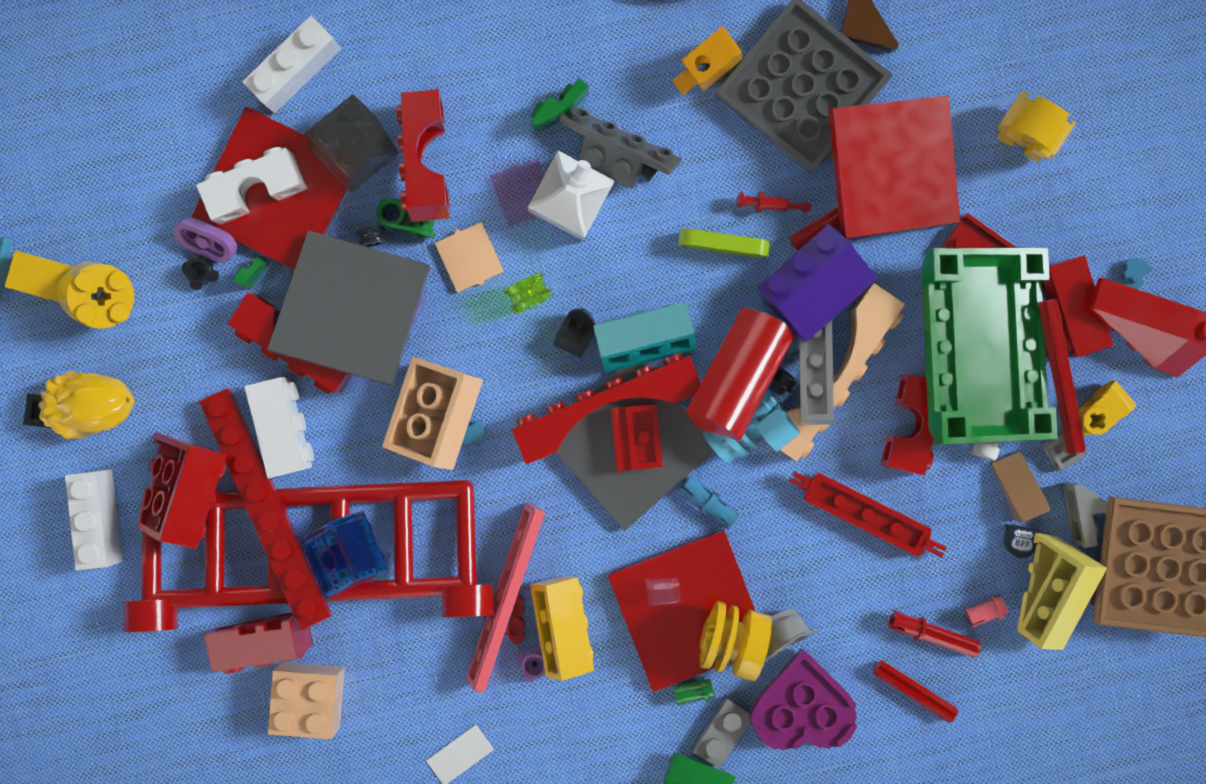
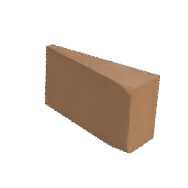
(1020, 487)

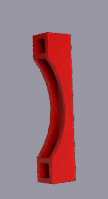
(544, 435)

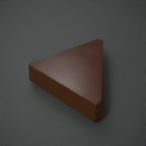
(866, 26)

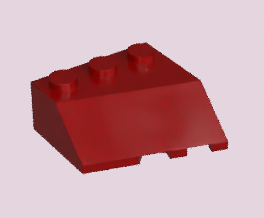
(180, 491)

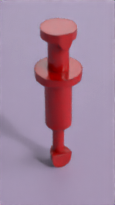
(762, 202)

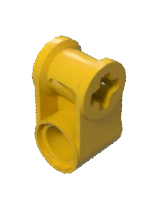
(1106, 407)

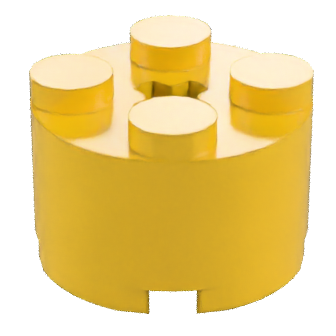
(1035, 126)
(86, 278)

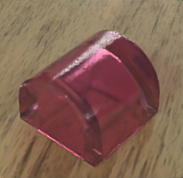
(663, 591)

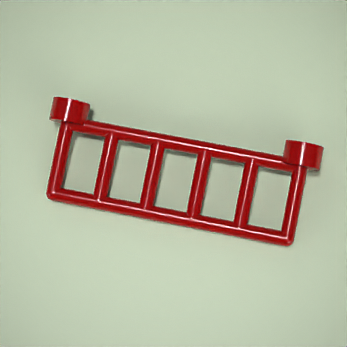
(459, 594)

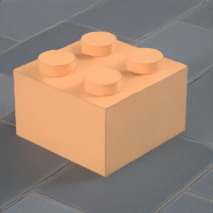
(306, 700)

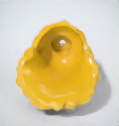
(84, 404)

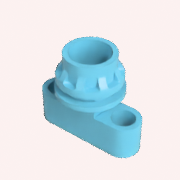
(768, 420)

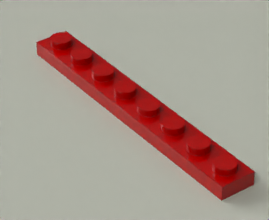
(266, 509)

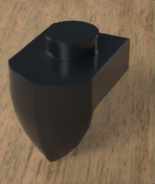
(575, 332)

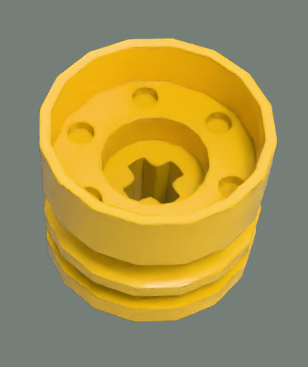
(741, 642)

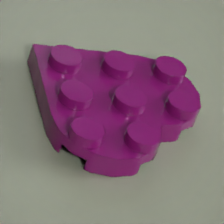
(802, 707)

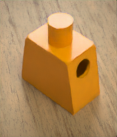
(718, 52)

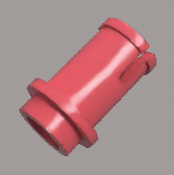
(986, 611)

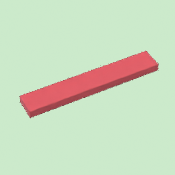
(505, 596)

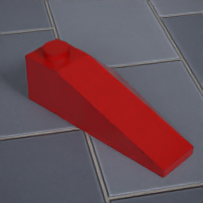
(1160, 329)

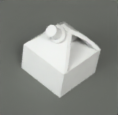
(570, 195)

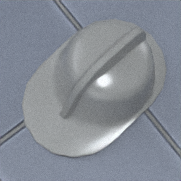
(786, 631)

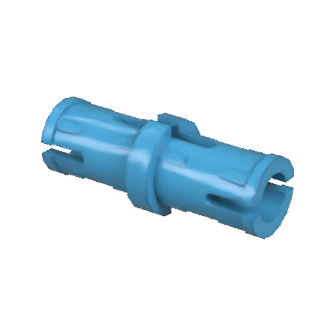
(709, 502)

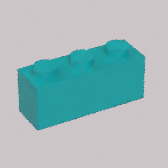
(645, 337)

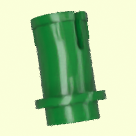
(694, 691)

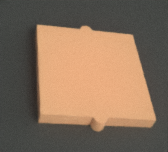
(469, 257)

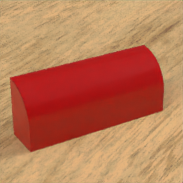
(740, 374)

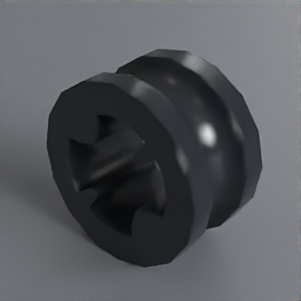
(372, 236)

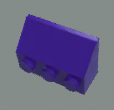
(816, 283)

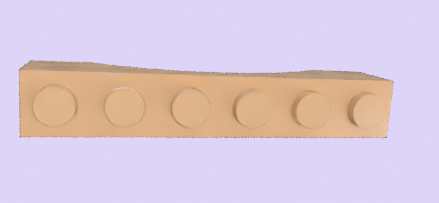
(869, 321)

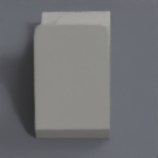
(1080, 506)

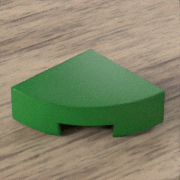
(248, 277)

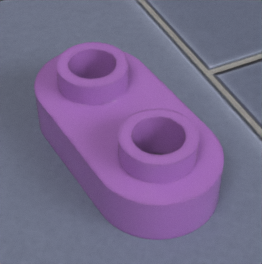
(205, 240)

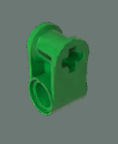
(404, 221)

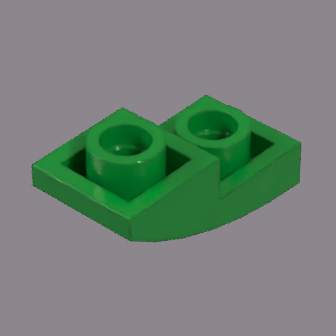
(548, 113)
(691, 771)

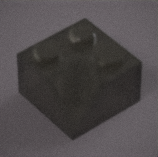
(351, 143)

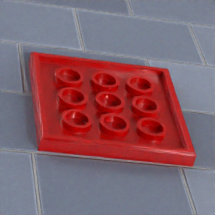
(894, 166)
(275, 225)
(671, 633)

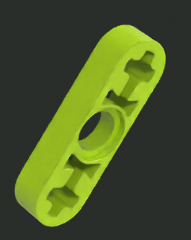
(723, 243)

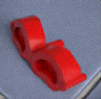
(516, 628)

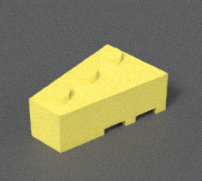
(1057, 591)

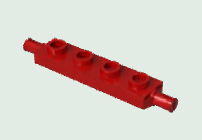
(867, 514)

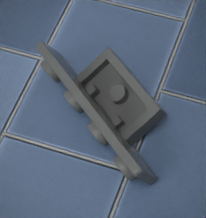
(616, 151)

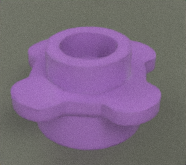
(526, 659)

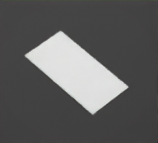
(460, 755)

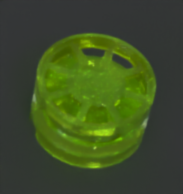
(528, 293)

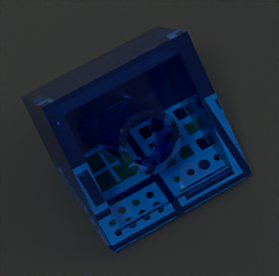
(344, 554)

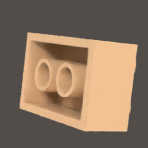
(432, 413)

